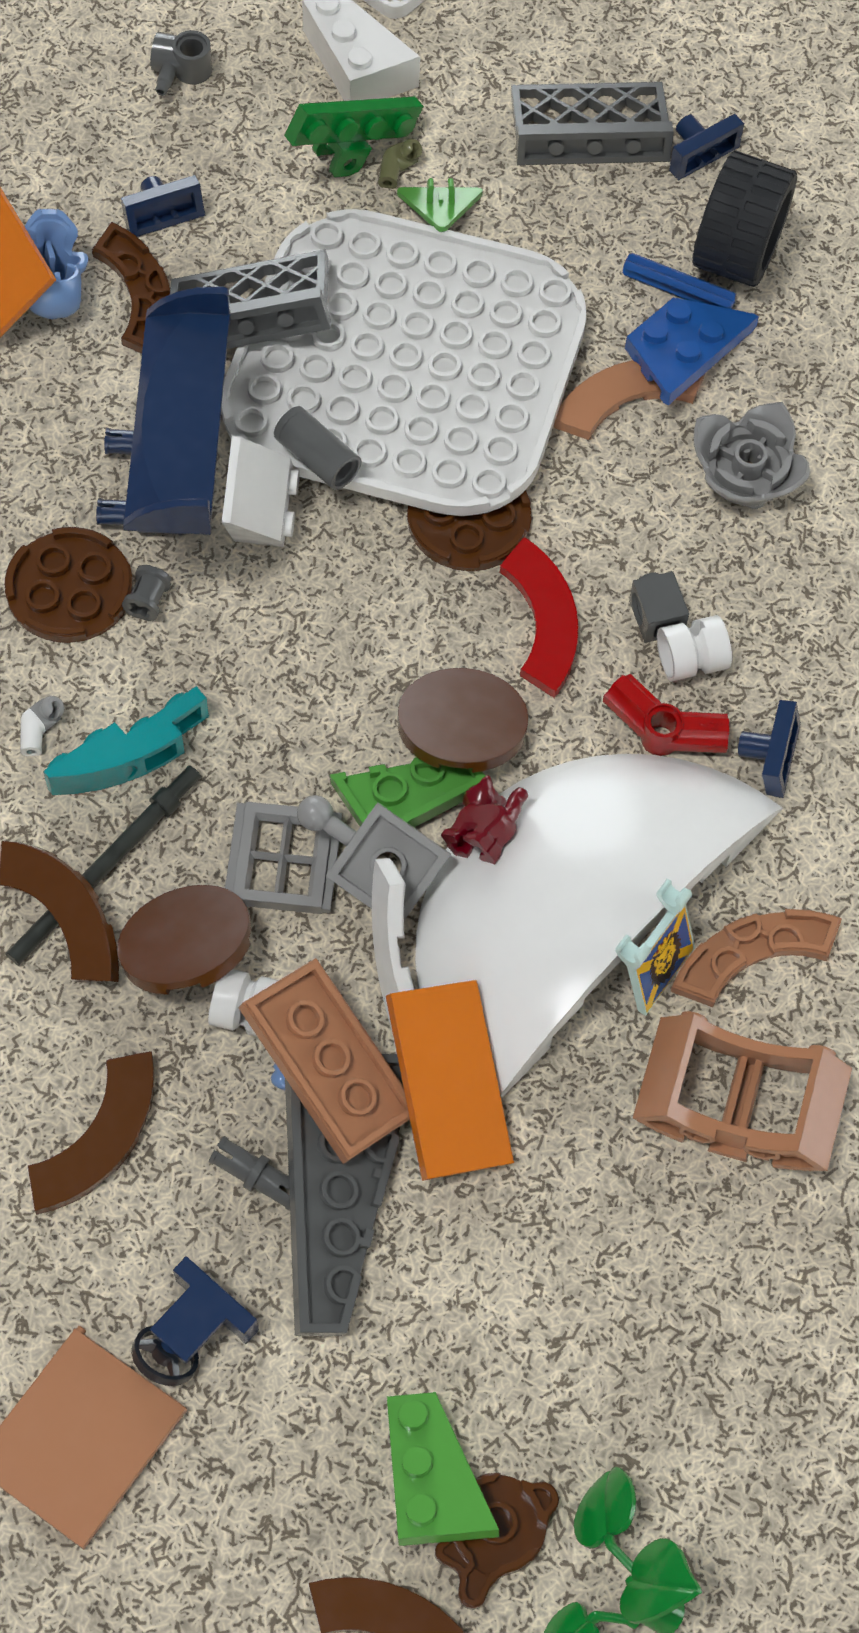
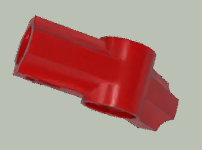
(687, 729)

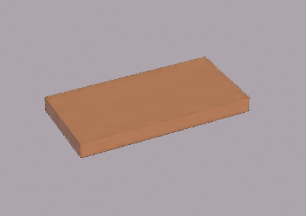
(328, 1059)

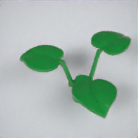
(659, 1573)

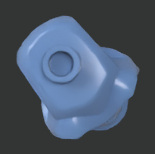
(54, 238)

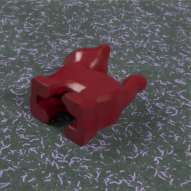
(484, 821)

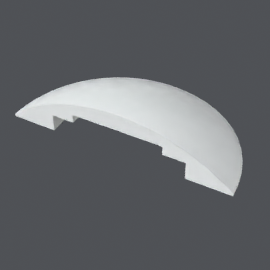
(572, 885)

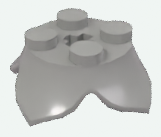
(761, 437)

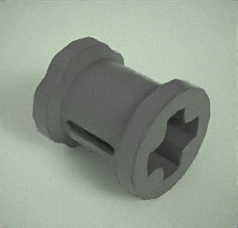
(147, 592)

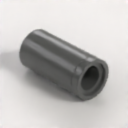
(317, 448)

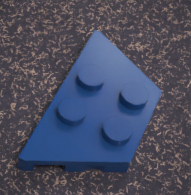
(686, 342)

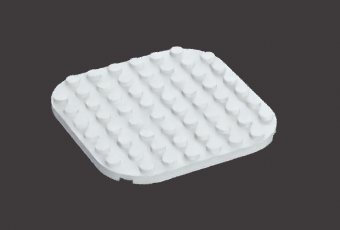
(432, 366)

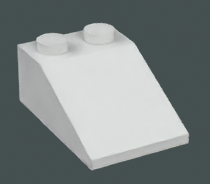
(259, 494)

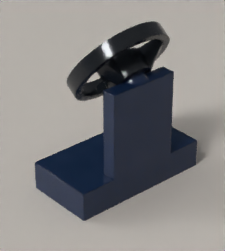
(190, 1325)

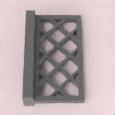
(591, 139)
(269, 310)

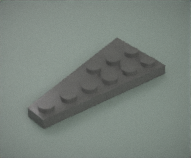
(331, 1217)

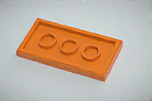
(449, 1079)

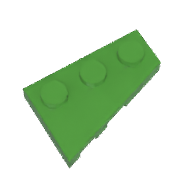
(408, 790)
(431, 1476)

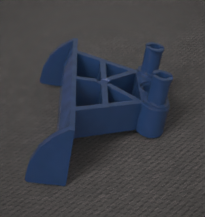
(174, 417)

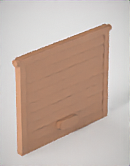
(82, 1437)

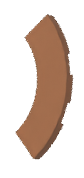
(604, 393)
(752, 941)

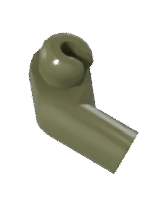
(396, 160)

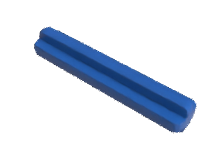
(677, 282)

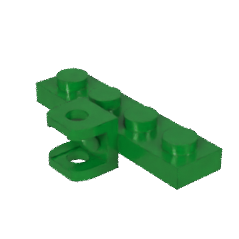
(349, 125)

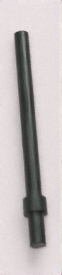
(162, 804)

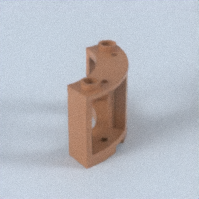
(819, 1114)

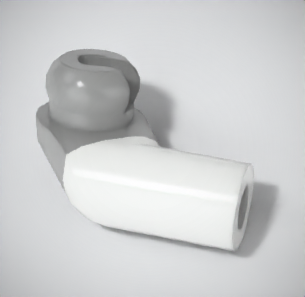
(37, 721)

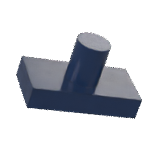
(703, 145)
(162, 204)
(774, 748)

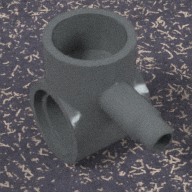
(180, 55)

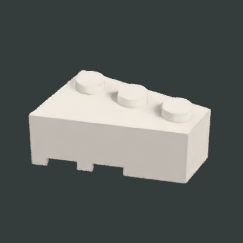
(359, 51)

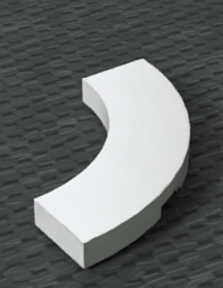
(388, 927)

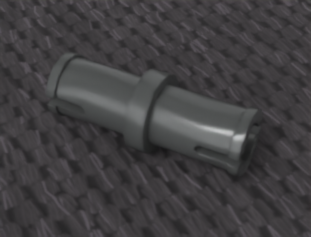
(253, 1171)

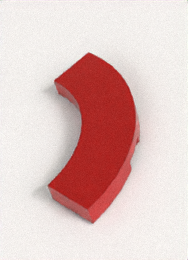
(553, 616)

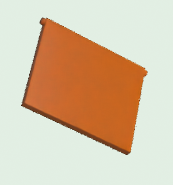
(22, 268)

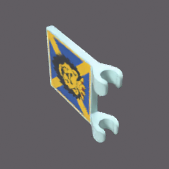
(663, 953)

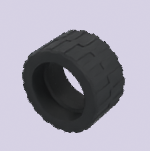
(744, 218)

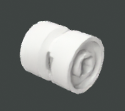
(694, 648)
(230, 994)

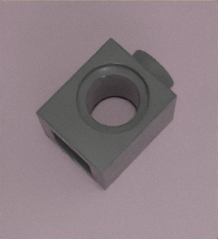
(657, 603)

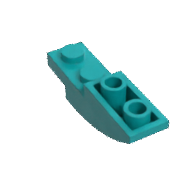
(115, 758)

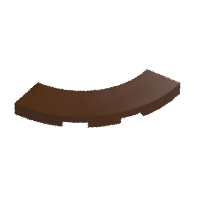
(140, 274)
(71, 903)
(105, 1142)
(375, 1607)

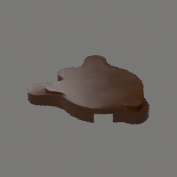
(522, 1519)

